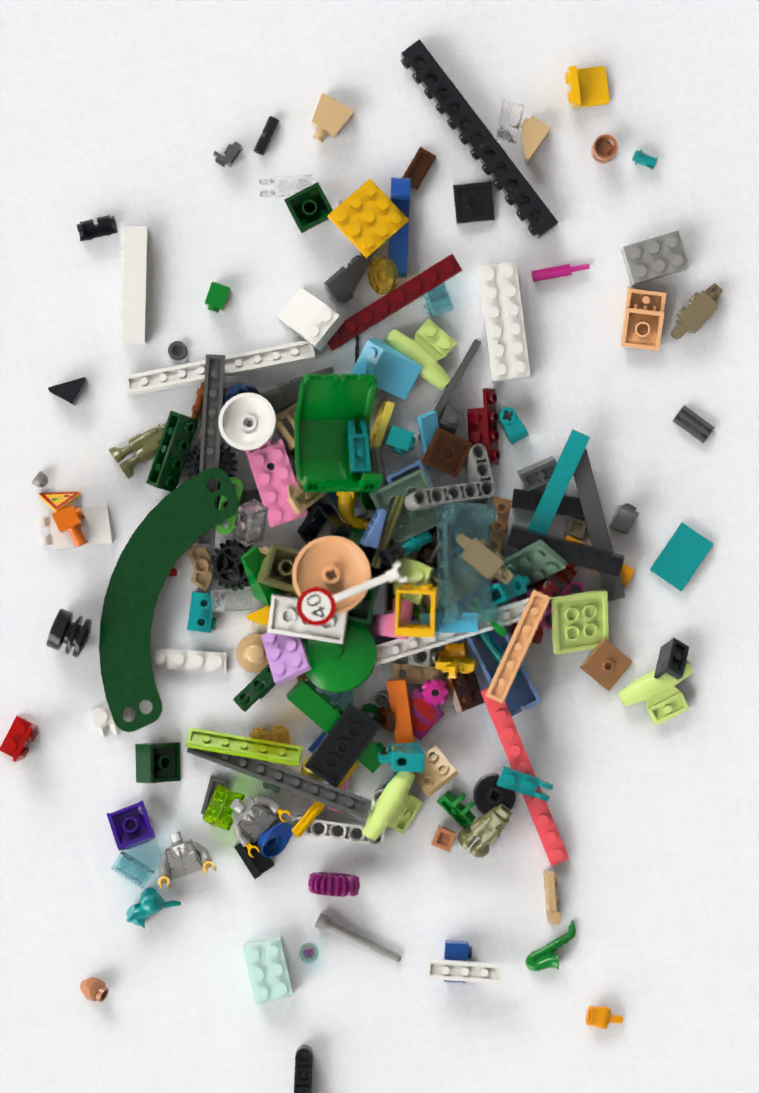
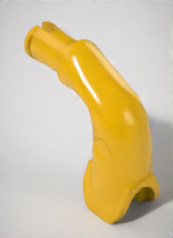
(346, 510)

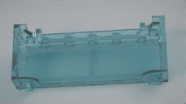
(463, 590)

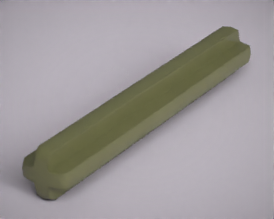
(388, 530)

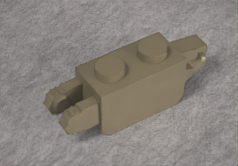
(698, 312)
(483, 560)

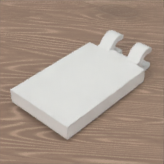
(95, 529)

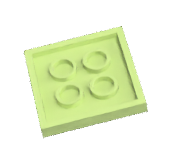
(579, 621)

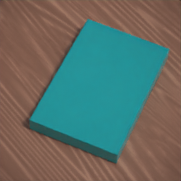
(681, 556)

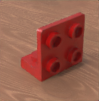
(18, 738)

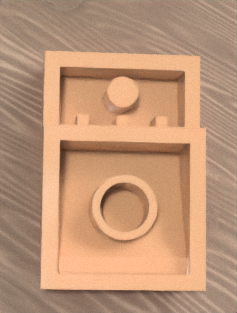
(643, 318)

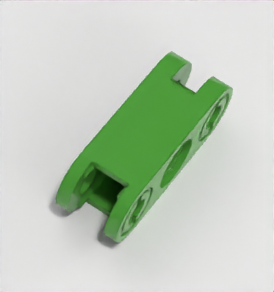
(232, 520)

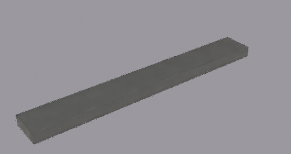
(596, 521)

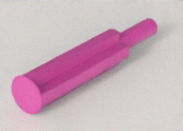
(556, 272)

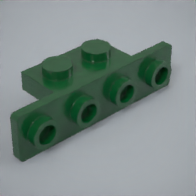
(255, 689)

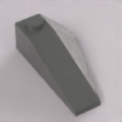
(345, 281)
(283, 395)

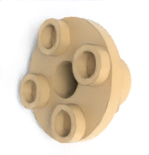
(252, 654)

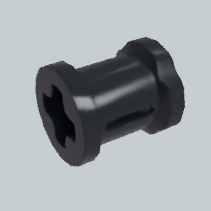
(391, 554)

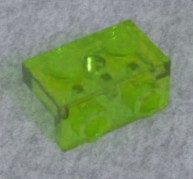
(219, 808)

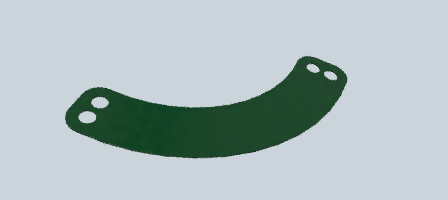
(136, 587)

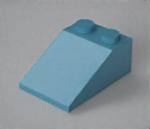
(391, 368)

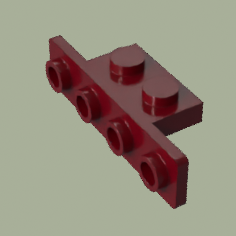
(483, 425)

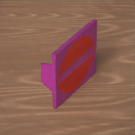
(423, 715)

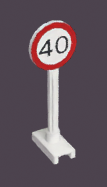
(318, 605)

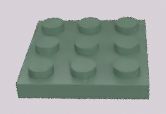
(410, 522)

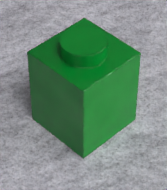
(217, 297)

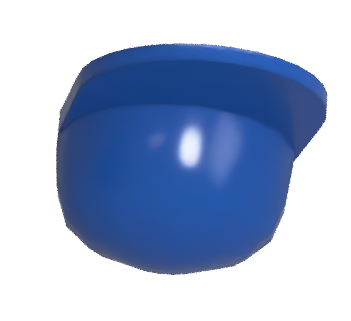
(274, 840)

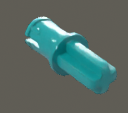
(416, 543)

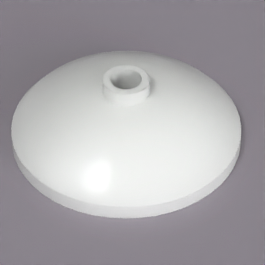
(240, 411)

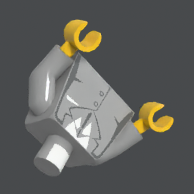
(253, 818)
(182, 859)

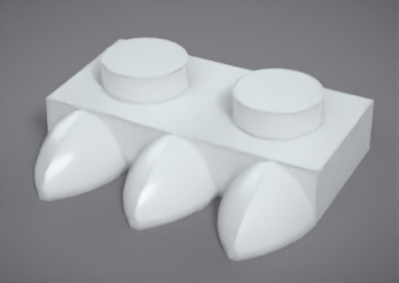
(102, 718)

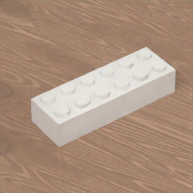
(503, 321)

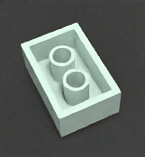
(268, 970)

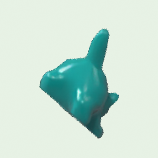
(150, 904)

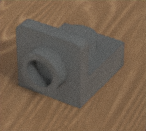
(231, 152)

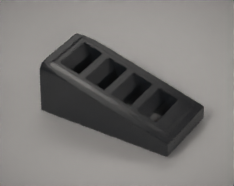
(384, 599)

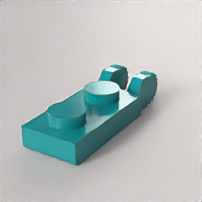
(358, 448)
(523, 783)

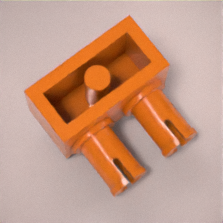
(71, 520)

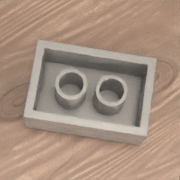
(655, 258)

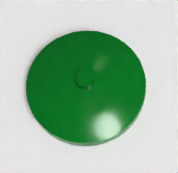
(342, 666)

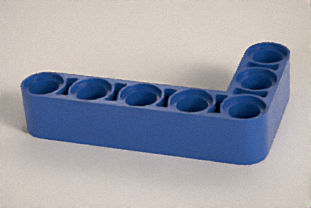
(399, 242)

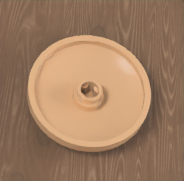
(332, 565)

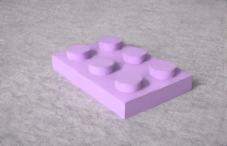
(285, 656)

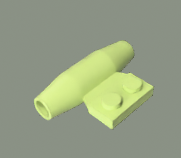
(426, 349)
(661, 696)
(394, 807)

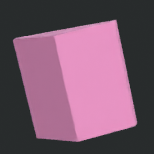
(385, 624)

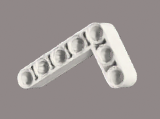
(347, 827)

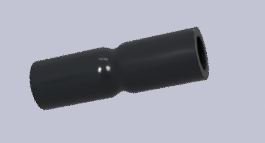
(267, 133)

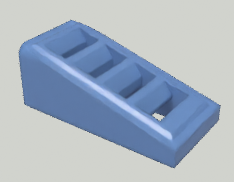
(374, 530)

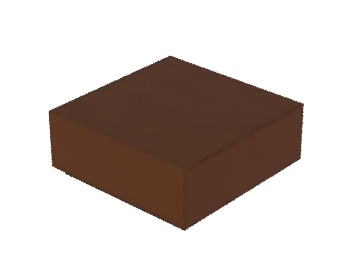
(386, 718)

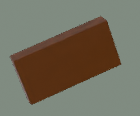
(419, 167)

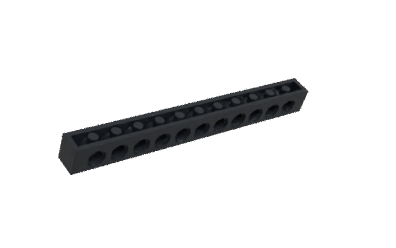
(419, 52)

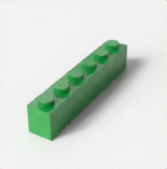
(325, 714)

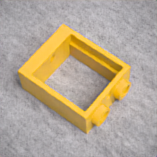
(415, 630)

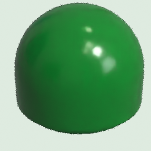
(369, 707)

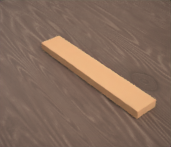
(518, 646)

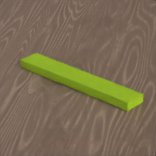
(244, 746)

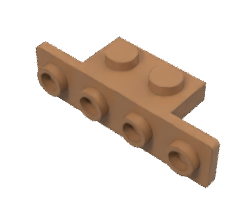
(500, 526)

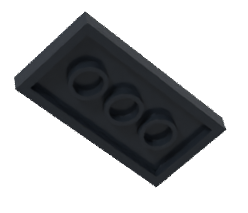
(342, 745)

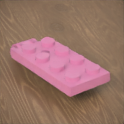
(274, 483)

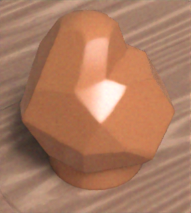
(94, 989)

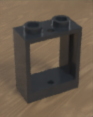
(320, 514)

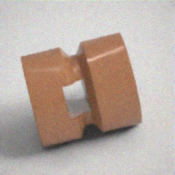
(604, 148)

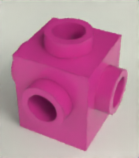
(432, 684)

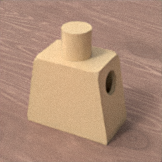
(330, 117)

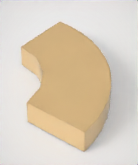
(201, 562)

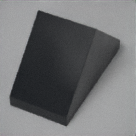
(70, 390)

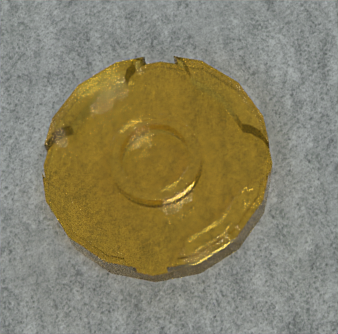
(382, 275)

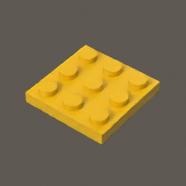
(368, 218)

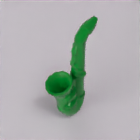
(543, 958)

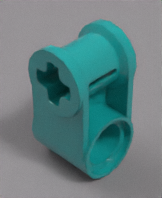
(514, 428)

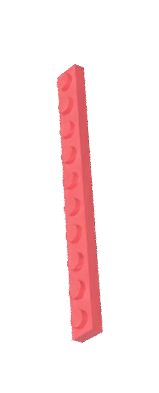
(519, 761)

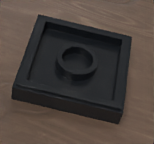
(473, 202)

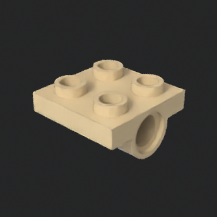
(436, 772)

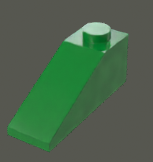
(252, 562)

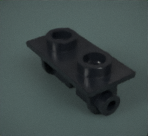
(105, 227)

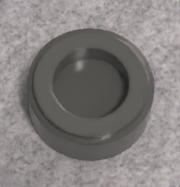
(177, 350)

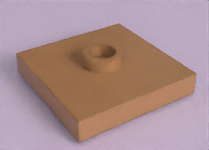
(606, 664)

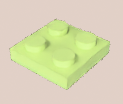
(416, 574)

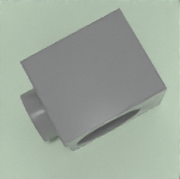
(416, 659)

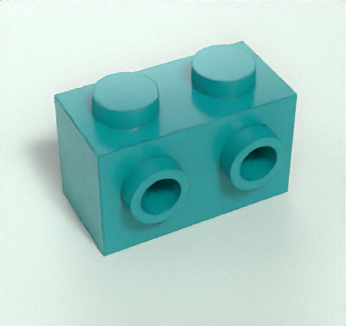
(400, 440)
(201, 613)

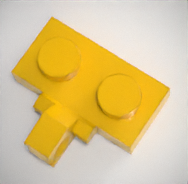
(455, 665)

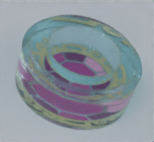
(308, 952)

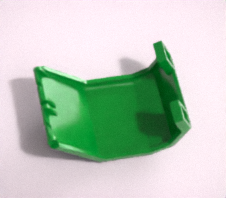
(322, 433)

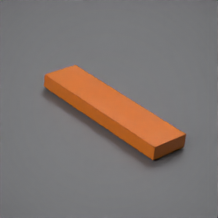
(400, 705)

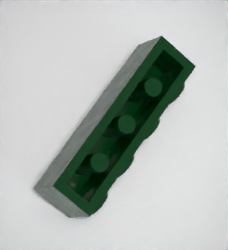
(172, 451)

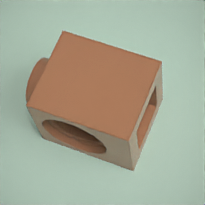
(443, 838)

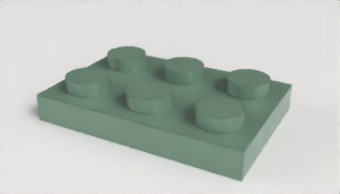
(535, 562)

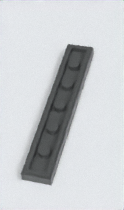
(456, 378)

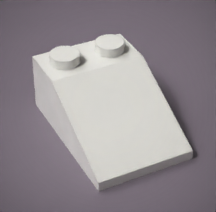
(311, 318)

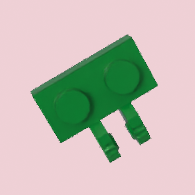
(454, 807)

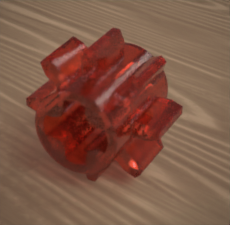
(566, 574)

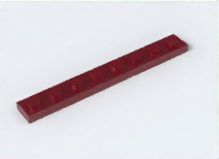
(395, 301)

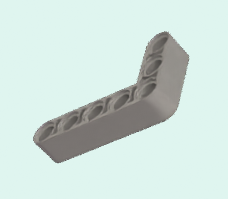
(458, 492)

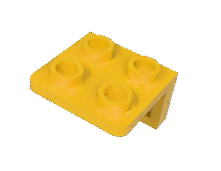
(587, 86)

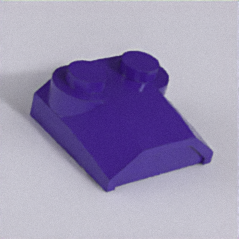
(131, 826)

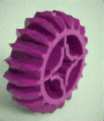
(334, 884)

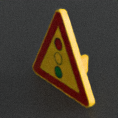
(59, 500)

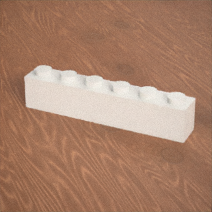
(134, 284)

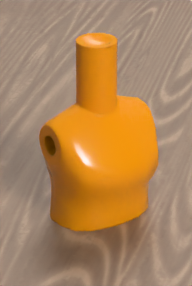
(454, 650)
(601, 1017)

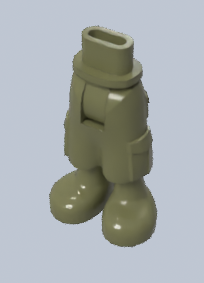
(143, 444)
(486, 827)

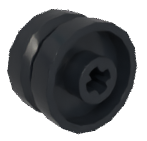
(483, 791)

